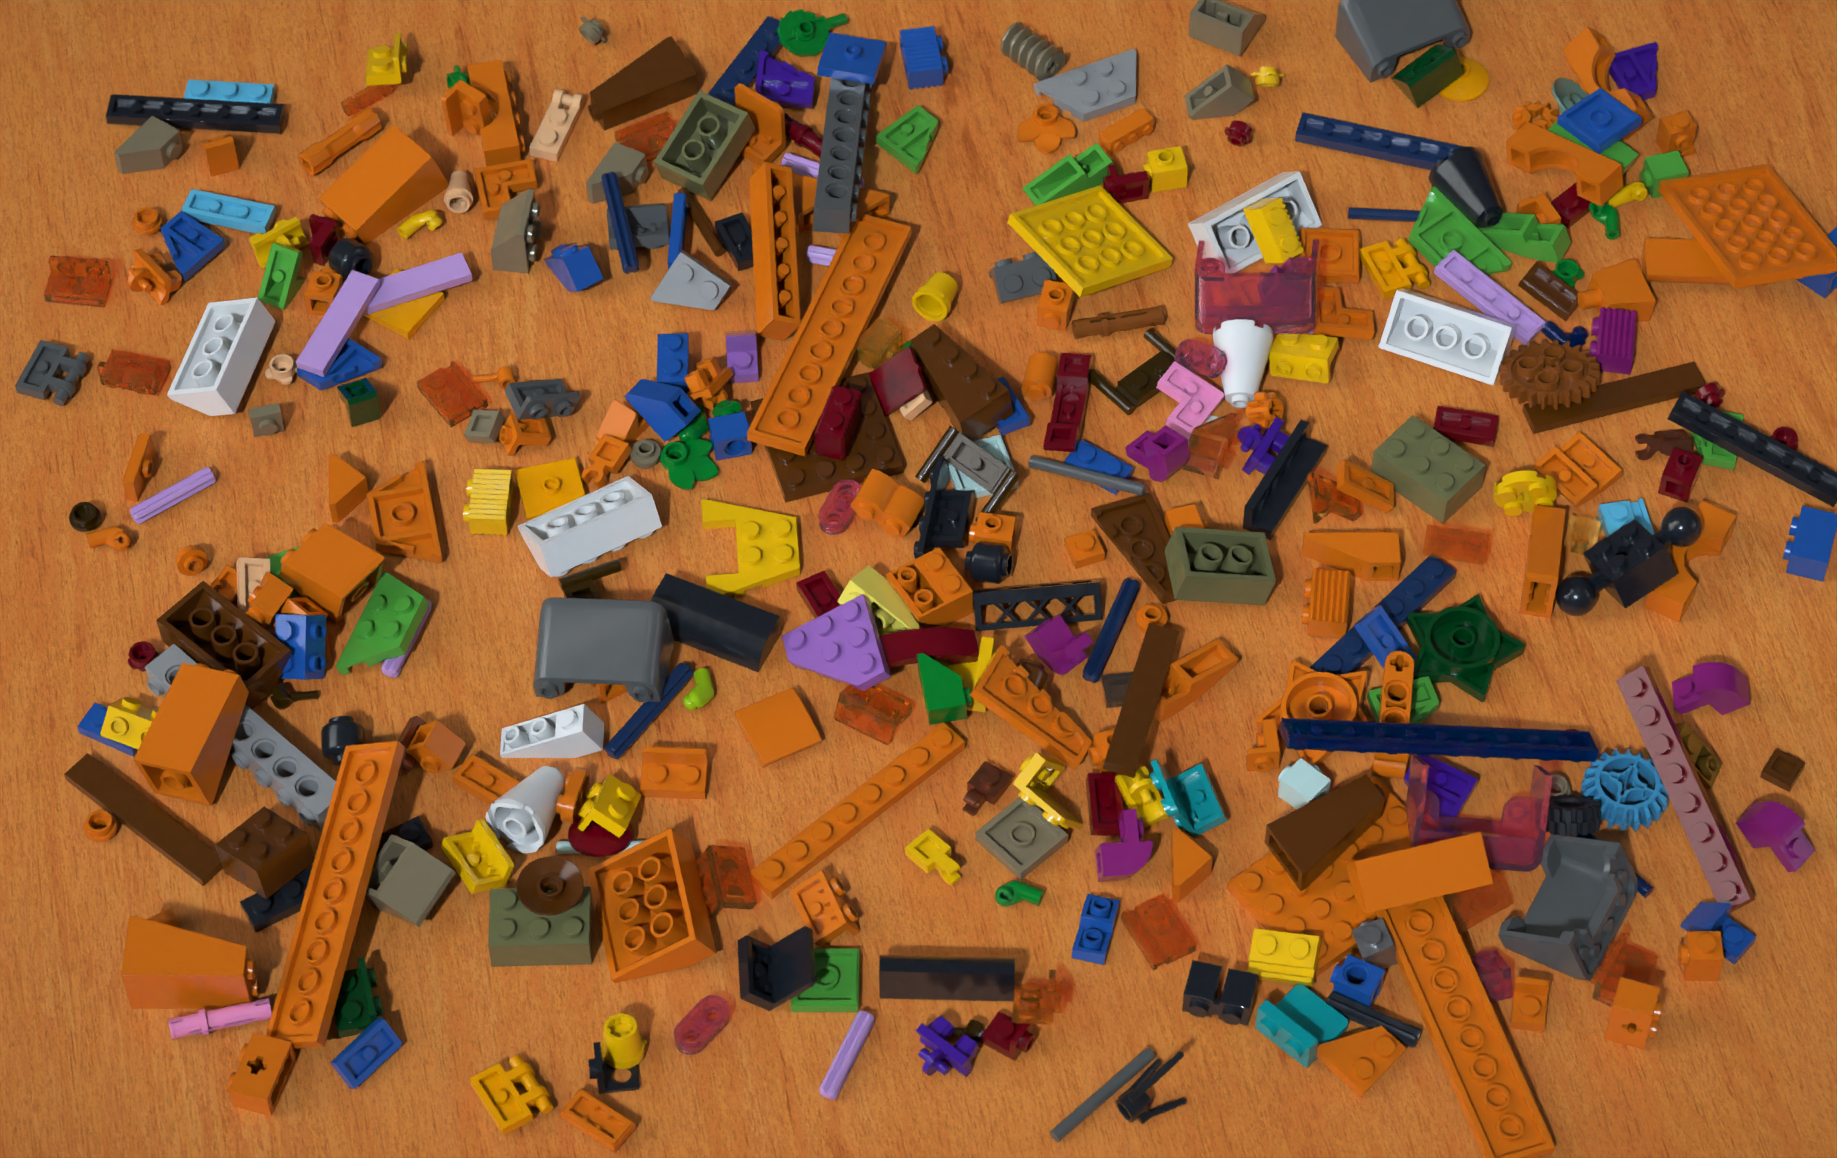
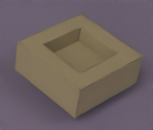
(266, 420)
(484, 426)

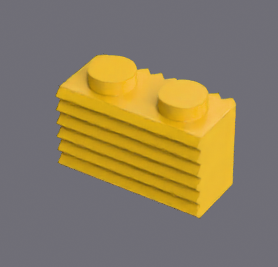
(1273, 230)
(489, 501)

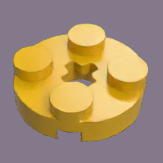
(1522, 491)

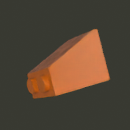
(332, 570)

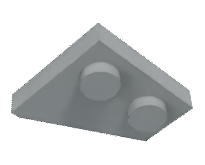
(691, 284)

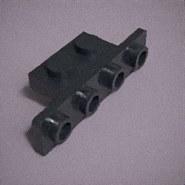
(945, 515)

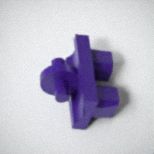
(1252, 439)
(935, 1039)

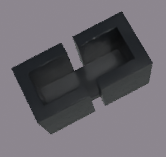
(1202, 992)

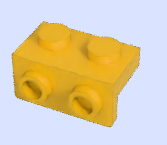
(1302, 356)
(127, 722)
(609, 805)
(479, 858)

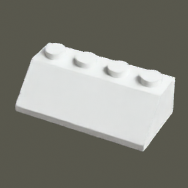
(1228, 231)
(1447, 336)
(222, 356)
(590, 526)

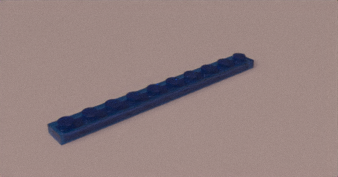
(1438, 740)

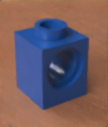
(729, 436)
(1359, 970)

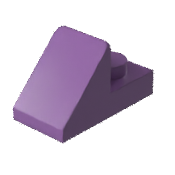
(742, 356)

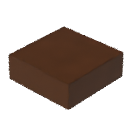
(1782, 770)

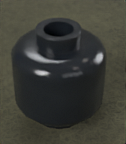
(349, 256)
(989, 562)
(337, 735)

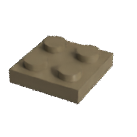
(1021, 837)

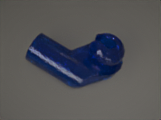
(1576, 337)

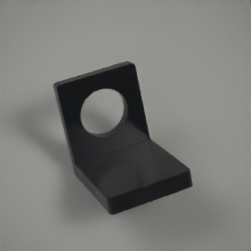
(602, 1072)

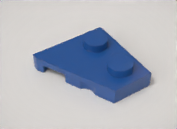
(190, 244)
(350, 363)

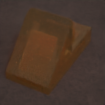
(1326, 498)

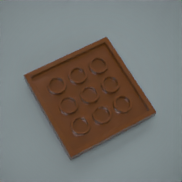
(870, 449)

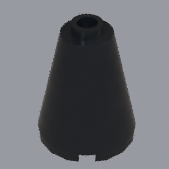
(1468, 186)

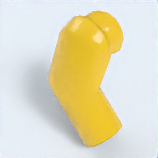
(1632, 192)
(417, 220)

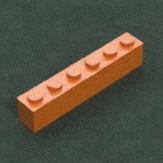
(774, 251)

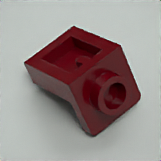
(1126, 187)
(324, 236)
(1008, 1037)

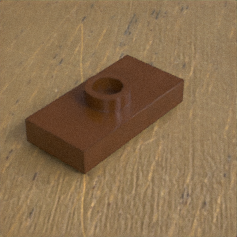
(1550, 291)

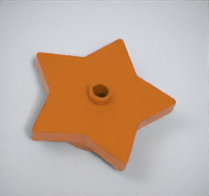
(1318, 697)

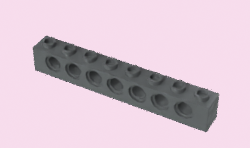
(841, 155)

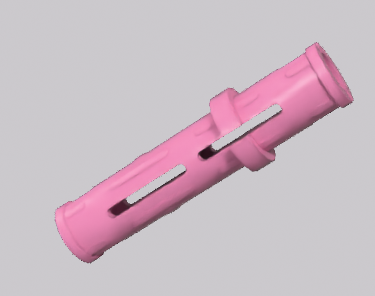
(221, 1018)

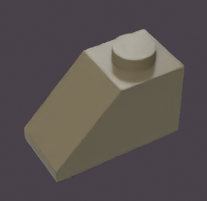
(1220, 95)
(149, 147)
(626, 163)

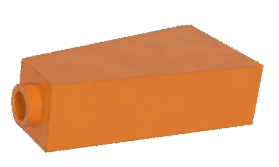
(1542, 561)

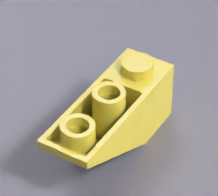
(887, 607)

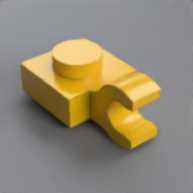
(933, 853)

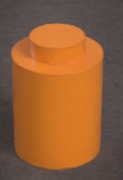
(1040, 376)

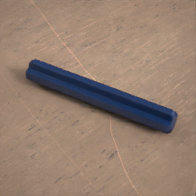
(620, 223)
(1110, 630)
(648, 712)

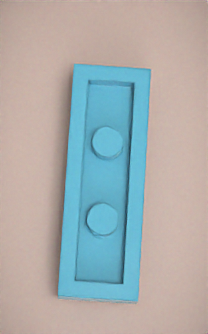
(230, 91)
(229, 211)

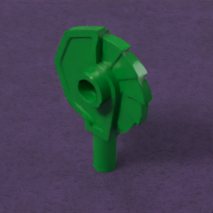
(805, 33)

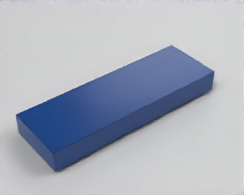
(678, 227)

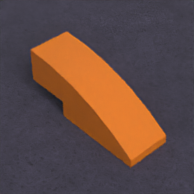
(1192, 677)

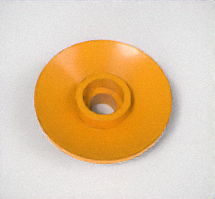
(1470, 85)

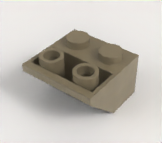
(1224, 24)
(516, 234)
(406, 880)

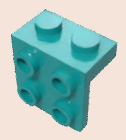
(1189, 798)
(1300, 1023)

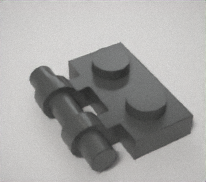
(43, 371)

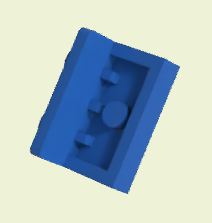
(306, 640)

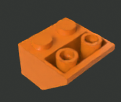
(932, 589)

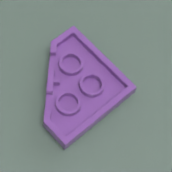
(841, 645)

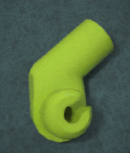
(701, 693)

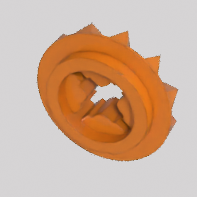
(1524, 114)

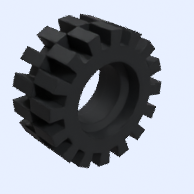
(1573, 815)

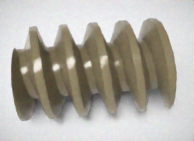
(1031, 52)

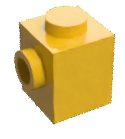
(1166, 169)

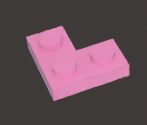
(1195, 398)

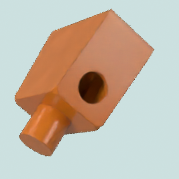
(1620, 288)

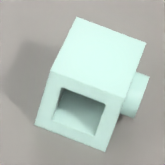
(1302, 784)

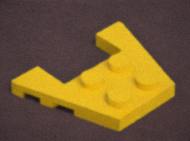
(764, 547)

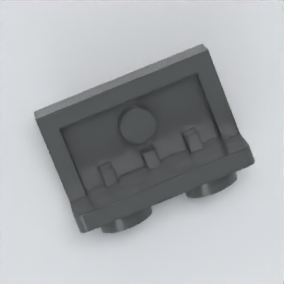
(647, 226)
(1020, 278)
(541, 399)

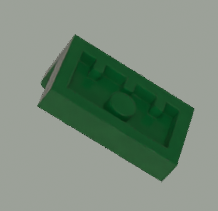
(355, 1004)

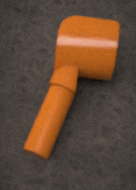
(503, 376)

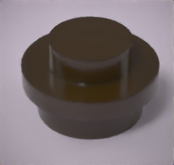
(84, 517)

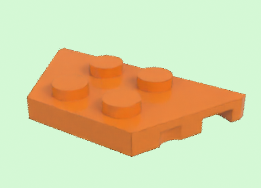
(405, 516)

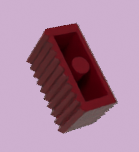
(838, 422)

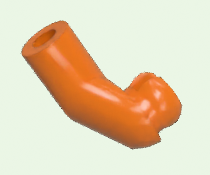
(110, 536)

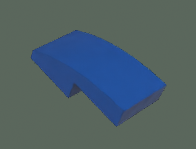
(1095, 929)

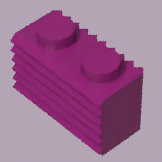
(1614, 339)

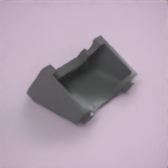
(1385, 29)
(603, 645)
(1577, 906)

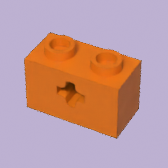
(1634, 1013)
(261, 1074)

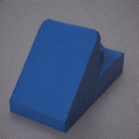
(1715, 917)

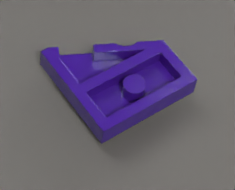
(1636, 70)
(784, 83)
(1449, 785)

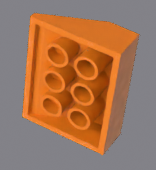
(652, 908)

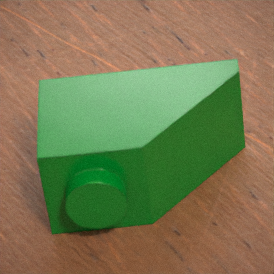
(942, 691)

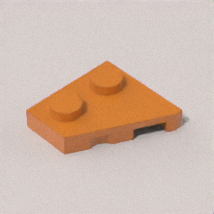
(1361, 1057)

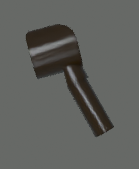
(283, 699)
(972, 1030)

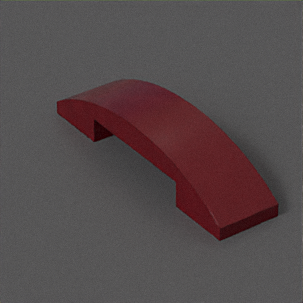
(1069, 403)
(938, 643)

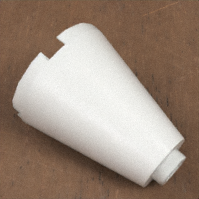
(1247, 355)
(527, 810)

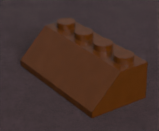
(225, 639)

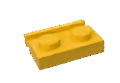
(1284, 957)

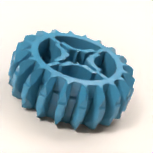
(1638, 805)

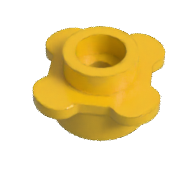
(1267, 77)

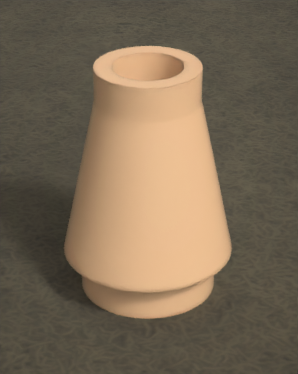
(458, 194)

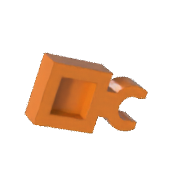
(605, 458)

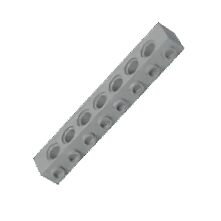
(261, 743)

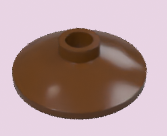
(545, 875)

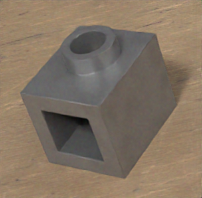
(1375, 943)

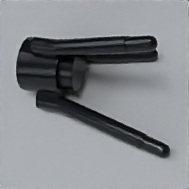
(1135, 1101)

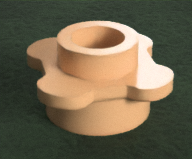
(279, 363)

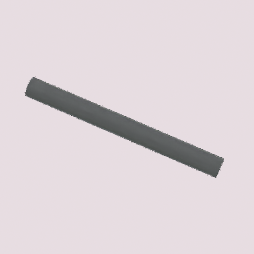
(1087, 475)
(1102, 1094)

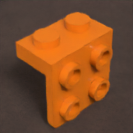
(769, 125)

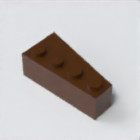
(961, 384)

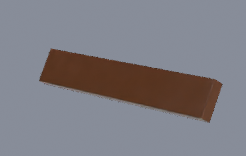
(1618, 397)
(1141, 700)
(144, 819)

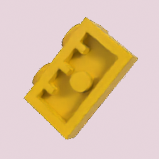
(387, 64)

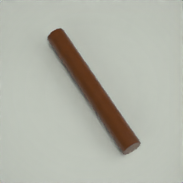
(702, 224)

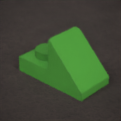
(281, 276)

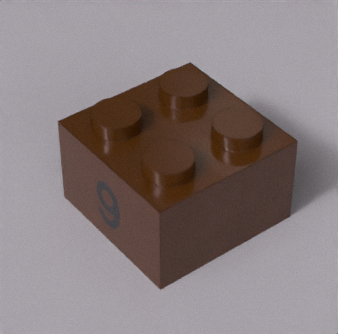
(265, 852)

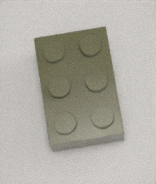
(704, 145)
(1428, 469)
(1219, 566)
(533, 939)

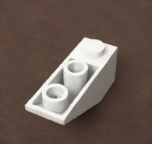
(555, 735)

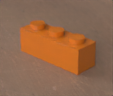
(1126, 131)

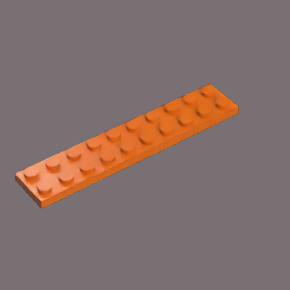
(829, 333)
(335, 894)
(1466, 1031)

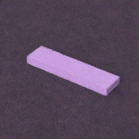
(420, 282)
(1488, 296)
(338, 323)

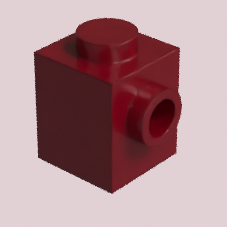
(1680, 474)

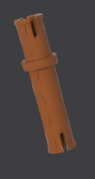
(1123, 321)

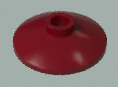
(598, 841)

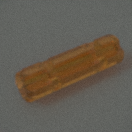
(366, 98)

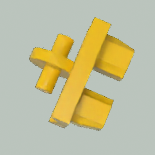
(284, 232)
(1143, 796)

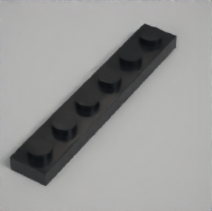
(196, 113)
(1755, 448)
(289, 898)

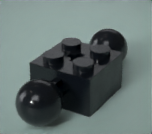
(1629, 562)

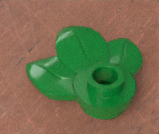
(692, 462)

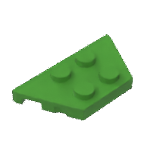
(1445, 228)
(385, 624)

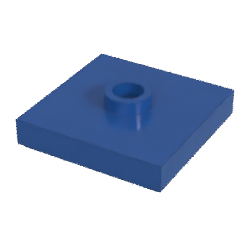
(851, 58)
(1599, 120)

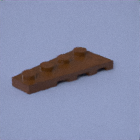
(1141, 538)

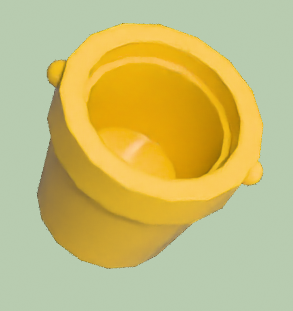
(935, 297)
(622, 1042)

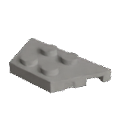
(1094, 87)

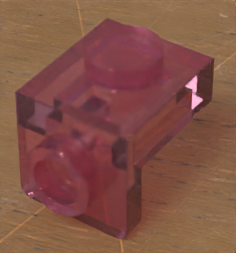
(1494, 975)

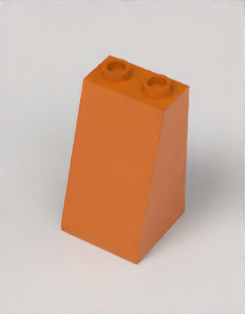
(383, 186)
(193, 733)
(184, 969)

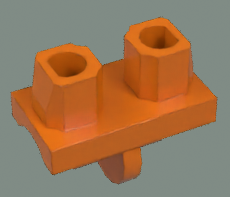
(150, 276)
(708, 382)

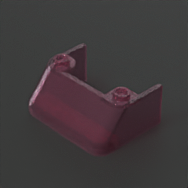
(1280, 300)
(1509, 844)

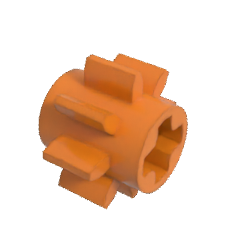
(1264, 409)

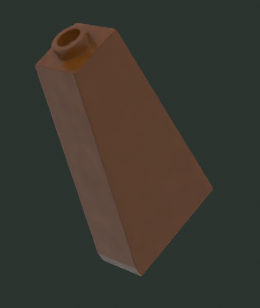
(644, 86)
(1324, 829)

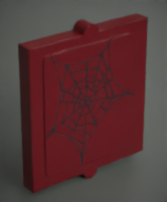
(898, 381)

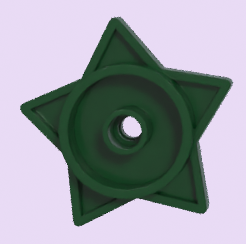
(1461, 647)

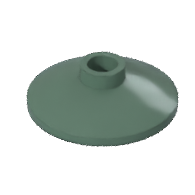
(1567, 93)

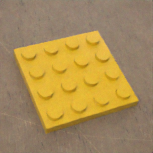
(1090, 241)

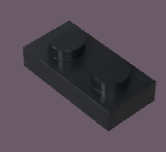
(737, 239)

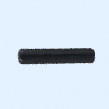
(1374, 1018)

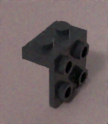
(777, 971)

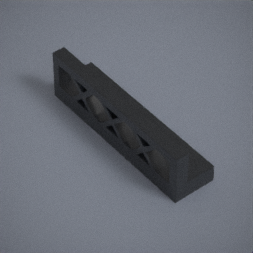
(1283, 482)
(1032, 593)

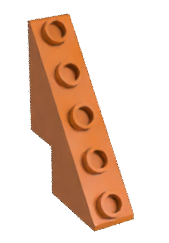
(804, 191)

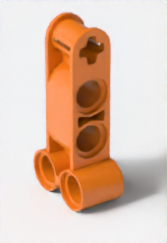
(1397, 683)

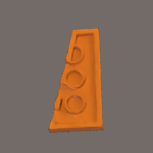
(1020, 703)

